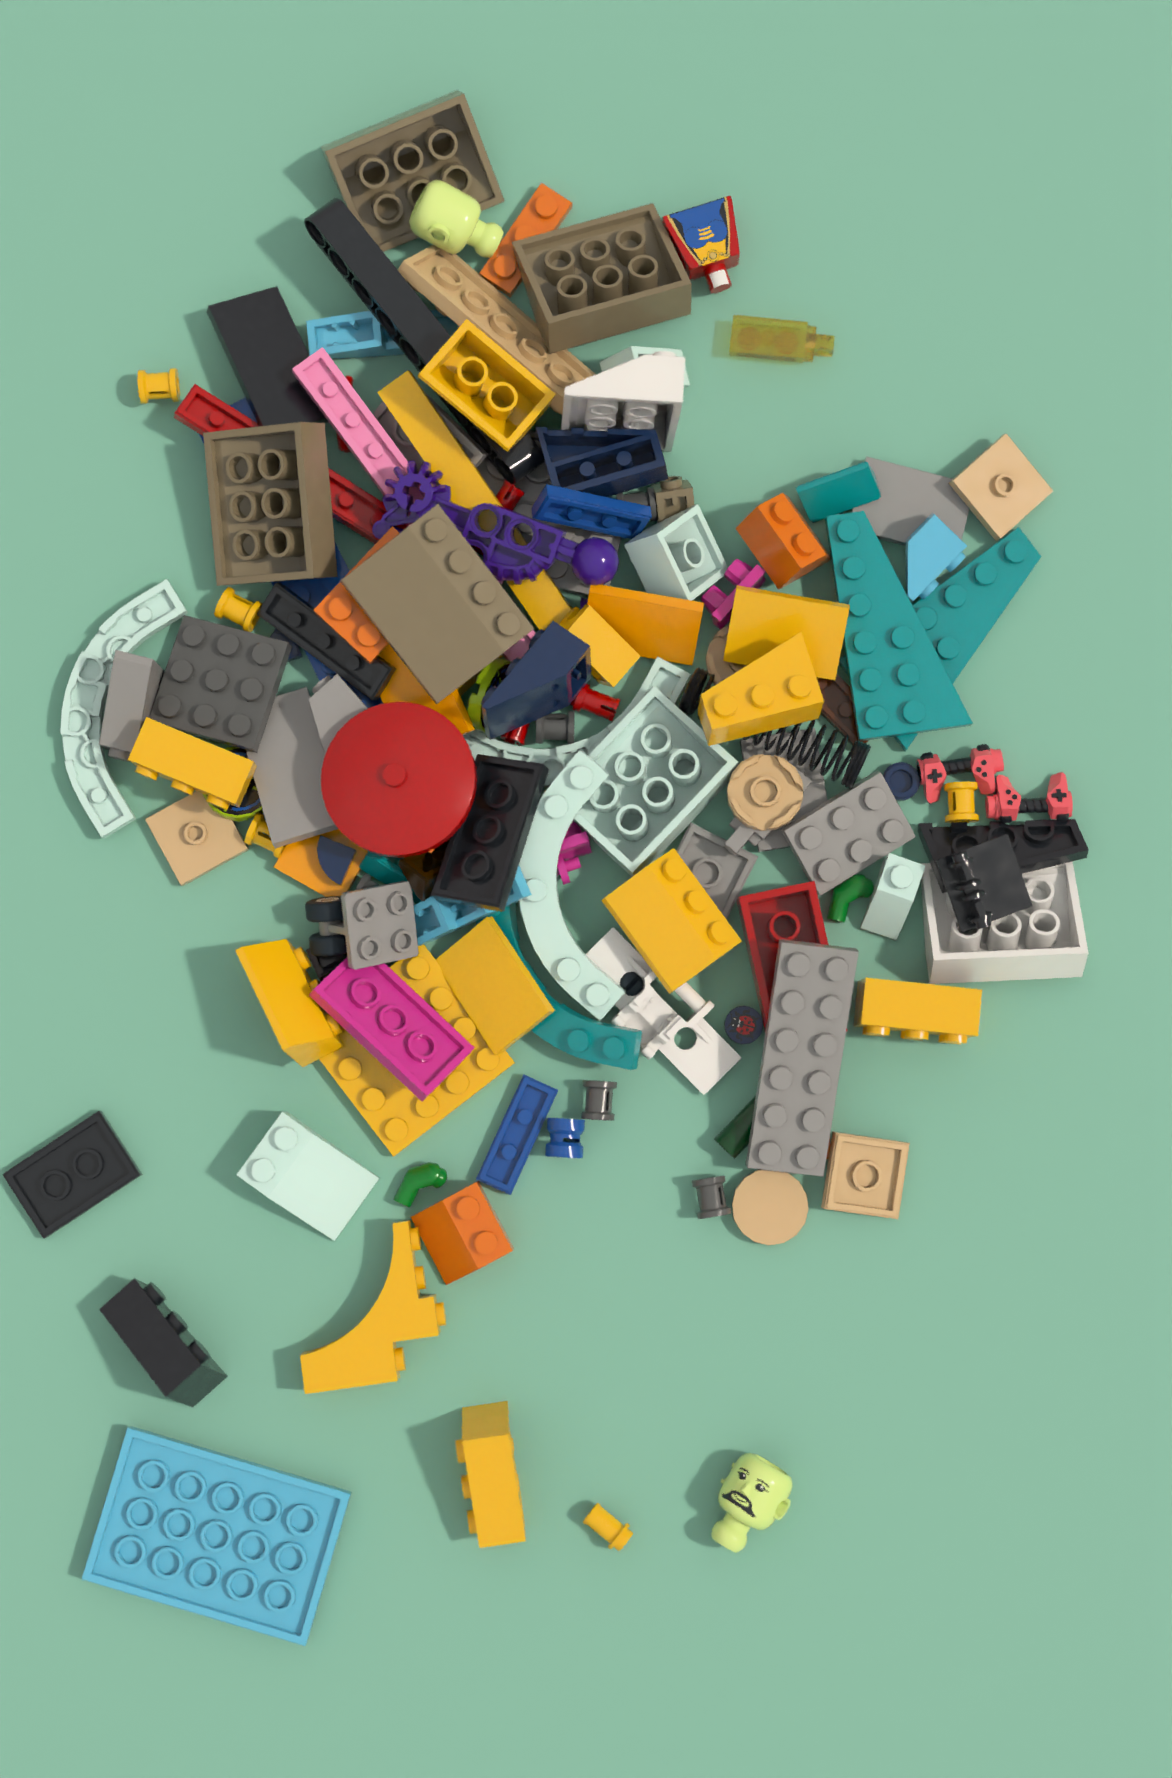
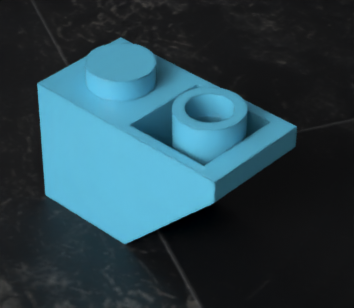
(928, 553)

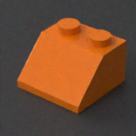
(782, 541)
(462, 1233)

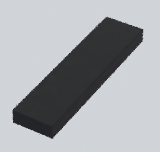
(300, 624)

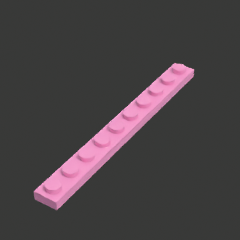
(363, 435)

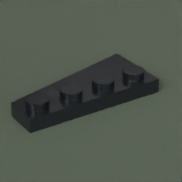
(1035, 844)

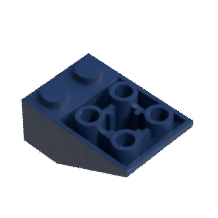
(538, 682)

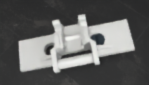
(646, 1011)

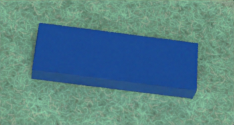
(591, 512)
(517, 1134)

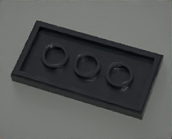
(262, 352)
(490, 842)

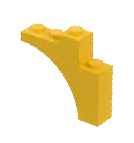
(369, 1350)

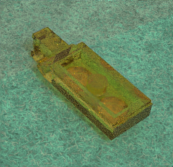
(778, 339)

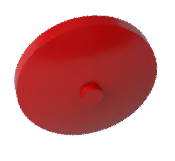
(398, 779)

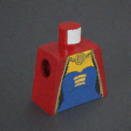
(706, 241)

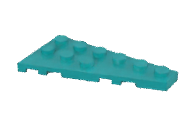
(970, 602)
(889, 658)

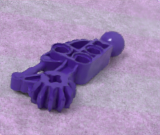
(591, 560)

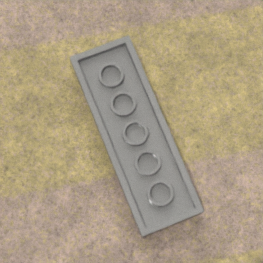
(801, 1057)

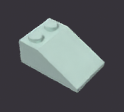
(308, 1175)

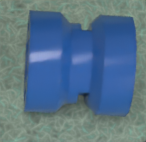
(565, 1128)

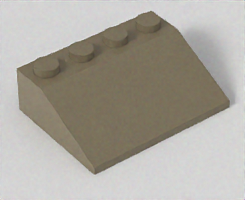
(392, 161)
(603, 278)
(270, 503)
(437, 604)

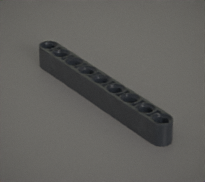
(403, 317)

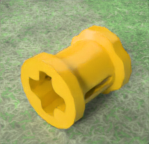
(158, 385)
(238, 609)
(961, 802)
(255, 835)

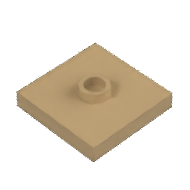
(1000, 487)
(195, 837)
(865, 1175)

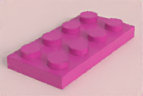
(393, 1025)

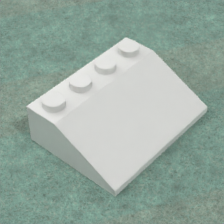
(630, 396)
(1025, 945)

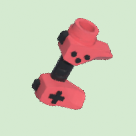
(982, 763)
(1008, 802)

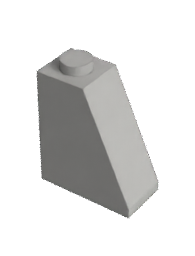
(129, 701)
(333, 707)

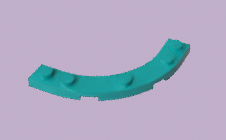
(570, 1030)

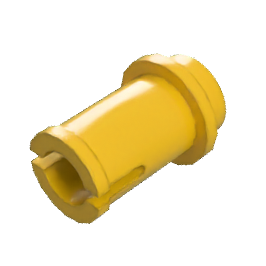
(608, 1527)

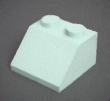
(677, 556)

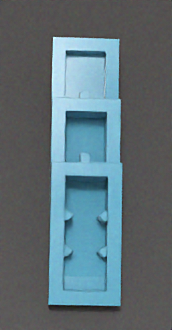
(358, 335)
(440, 918)

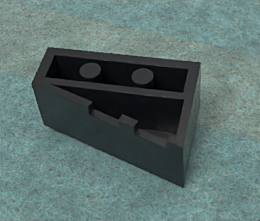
(162, 1343)

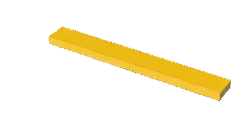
(468, 488)

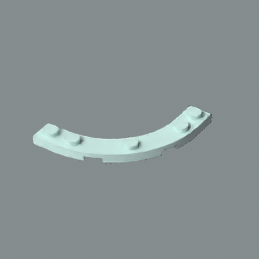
(662, 675)
(86, 698)
(541, 910)

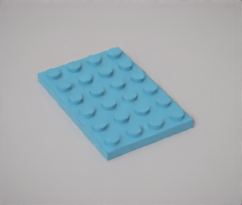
(216, 1535)

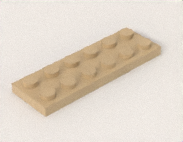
(465, 295)

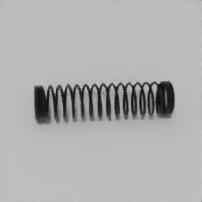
(856, 755)

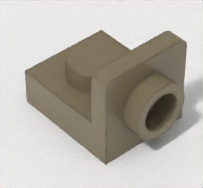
(672, 497)

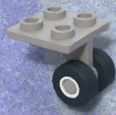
(374, 928)

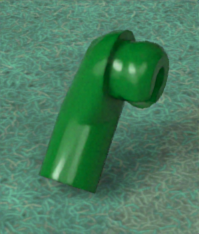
(846, 892)
(418, 1178)

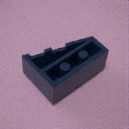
(602, 460)

